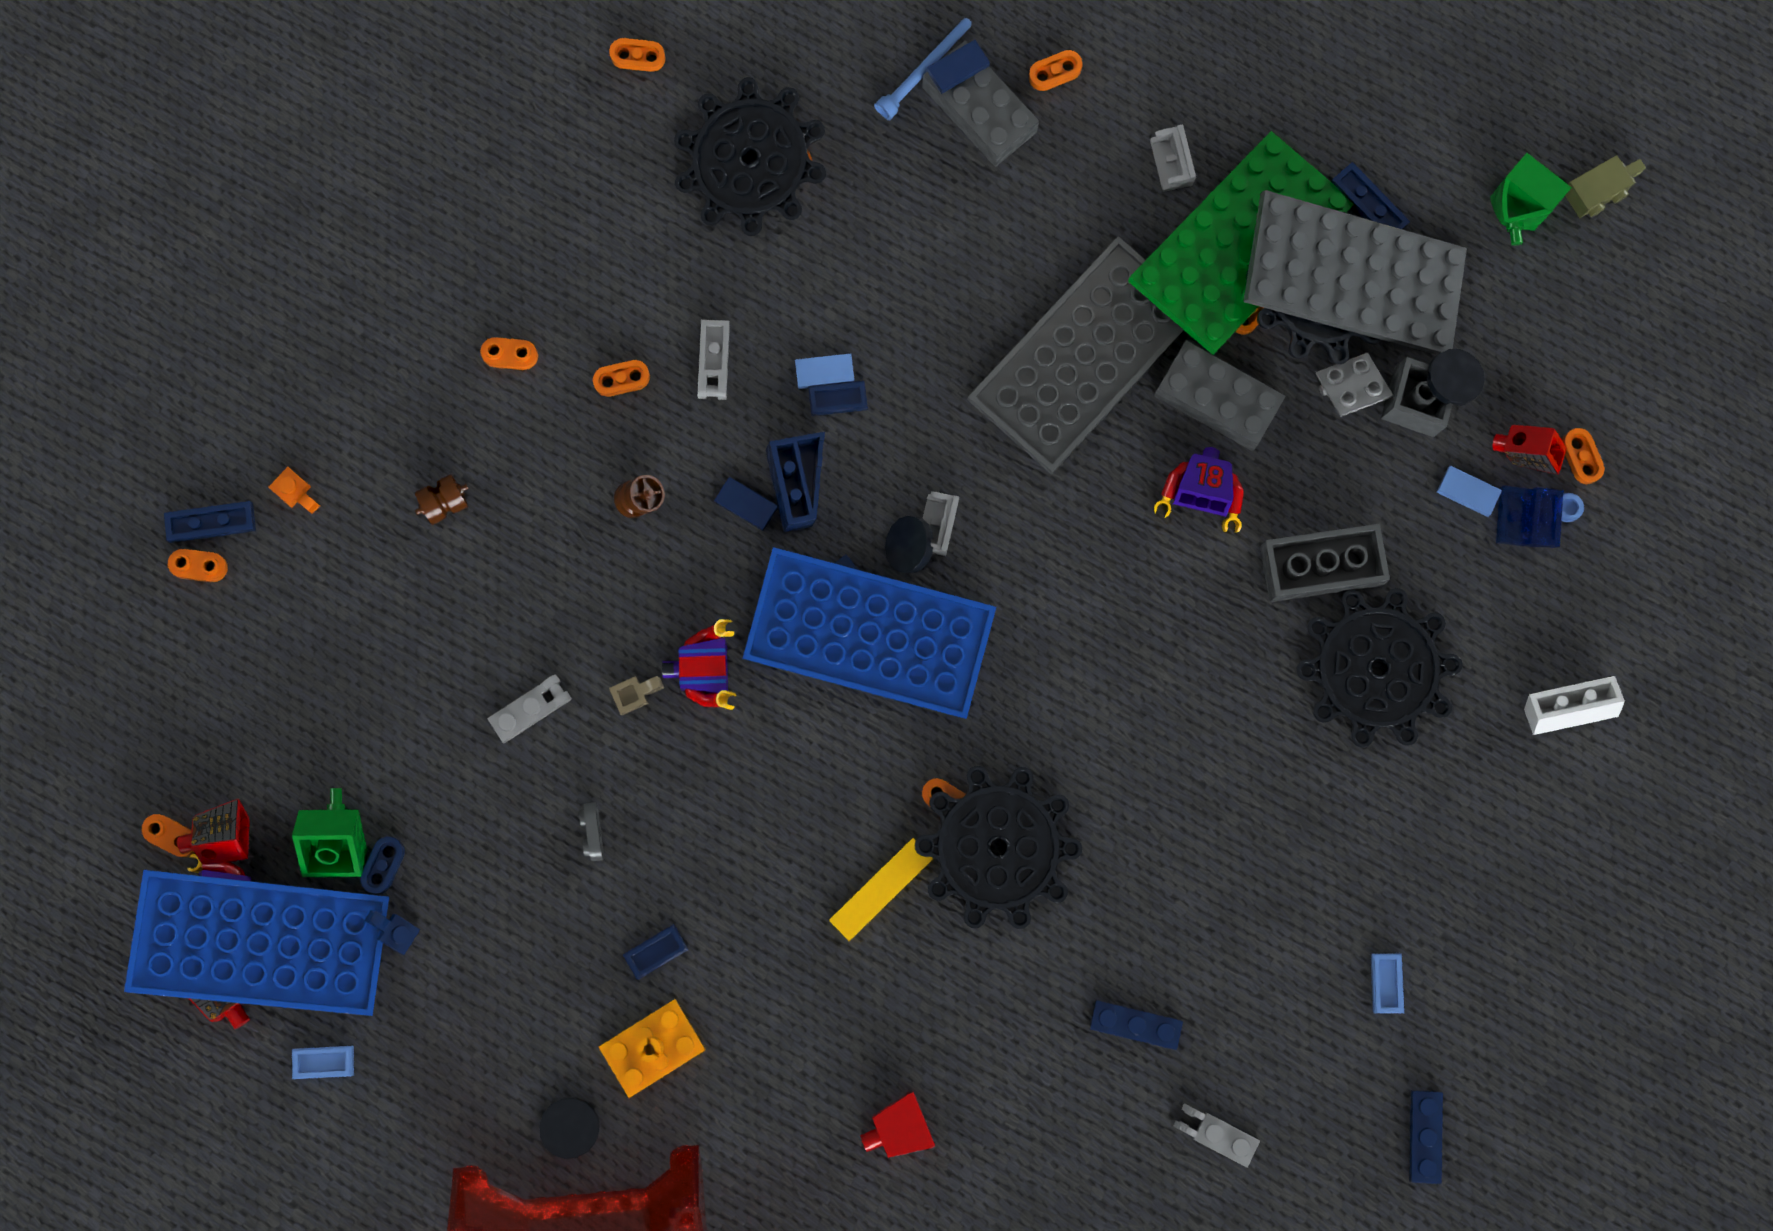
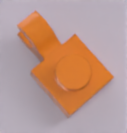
(293, 489)

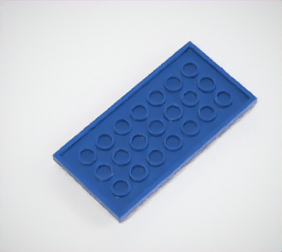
(869, 633)
(255, 943)

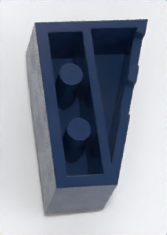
(795, 475)

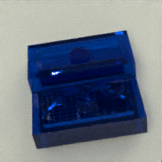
(1529, 517)

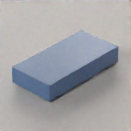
(824, 370)
(1469, 491)
(1387, 983)
(322, 1062)

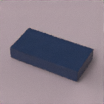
(958, 66)
(838, 398)
(746, 504)
(655, 952)

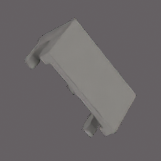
(1173, 158)
(940, 516)

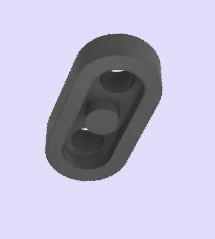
(593, 844)

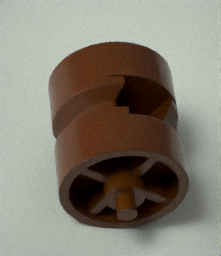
(639, 496)
(441, 499)

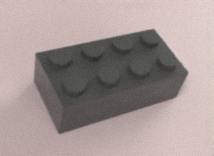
(986, 113)
(1219, 396)
(1324, 562)

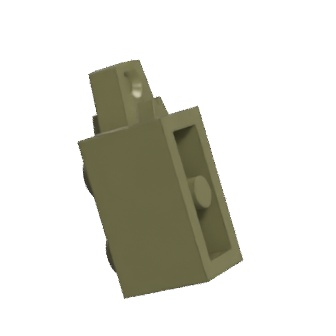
(1601, 185)

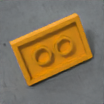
(652, 1048)

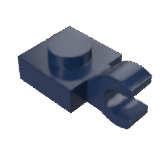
(396, 931)

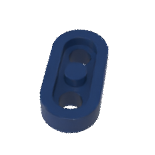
(380, 864)

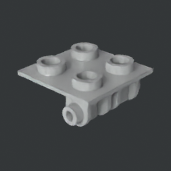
(1353, 384)

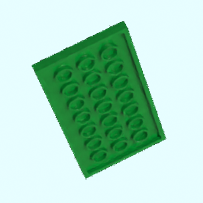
(1204, 263)

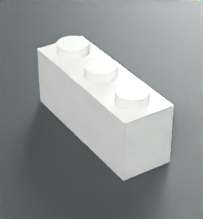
(1574, 705)

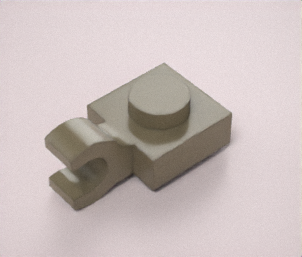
(632, 694)

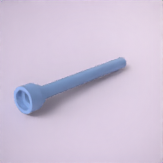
(888, 105)

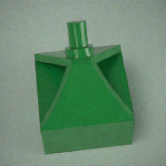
(1527, 197)
(330, 840)

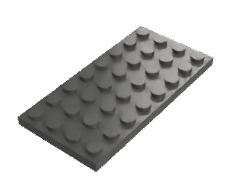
(1354, 274)
(1077, 360)

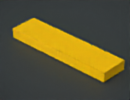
(879, 890)

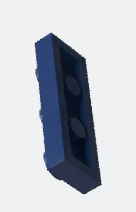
(1368, 198)
(209, 521)
(1136, 1025)
(1426, 1137)

